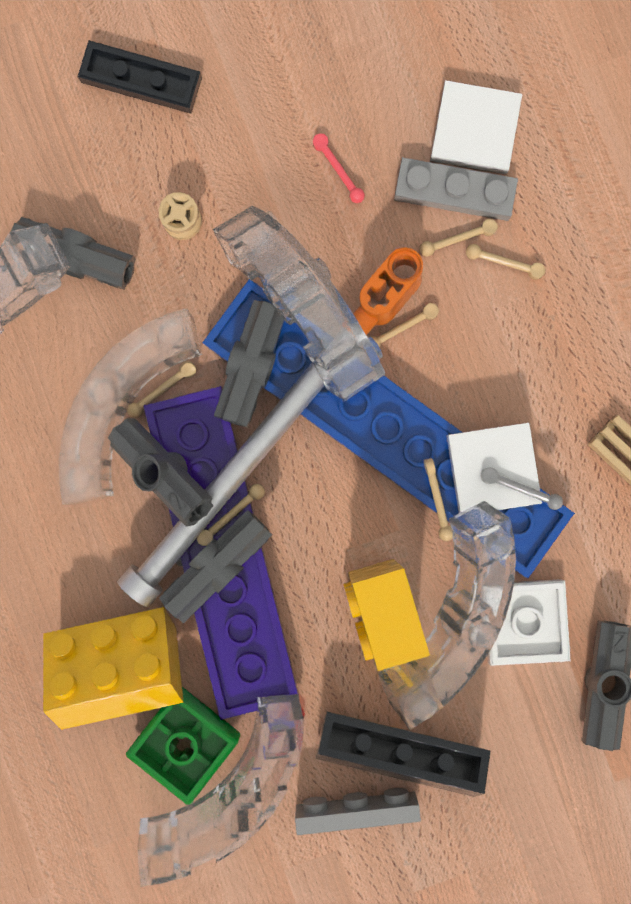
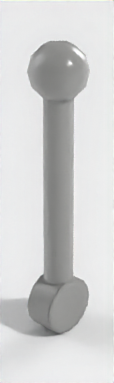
(490, 476)

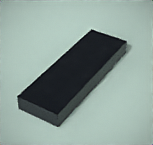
(139, 76)

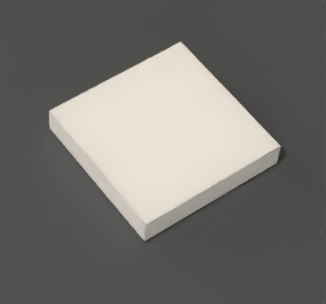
(476, 127)
(502, 448)
(534, 625)

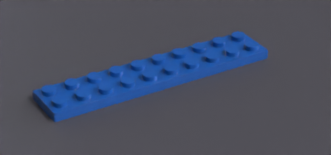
(385, 431)

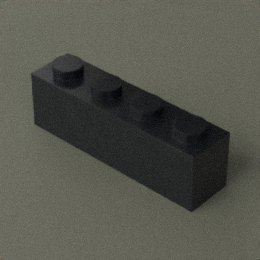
(403, 755)

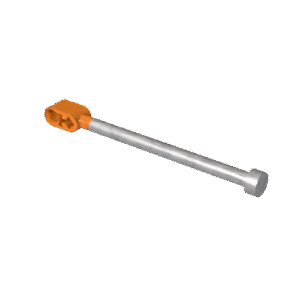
(143, 582)

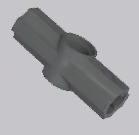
(89, 257)
(250, 364)
(160, 471)
(215, 566)
(607, 710)

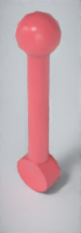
(320, 143)

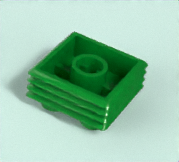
(187, 770)

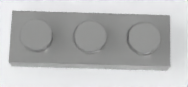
(456, 189)
(356, 811)

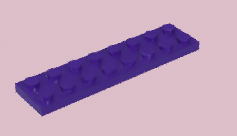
(242, 621)

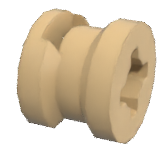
(176, 207)

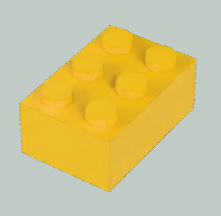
(390, 621)
(111, 668)

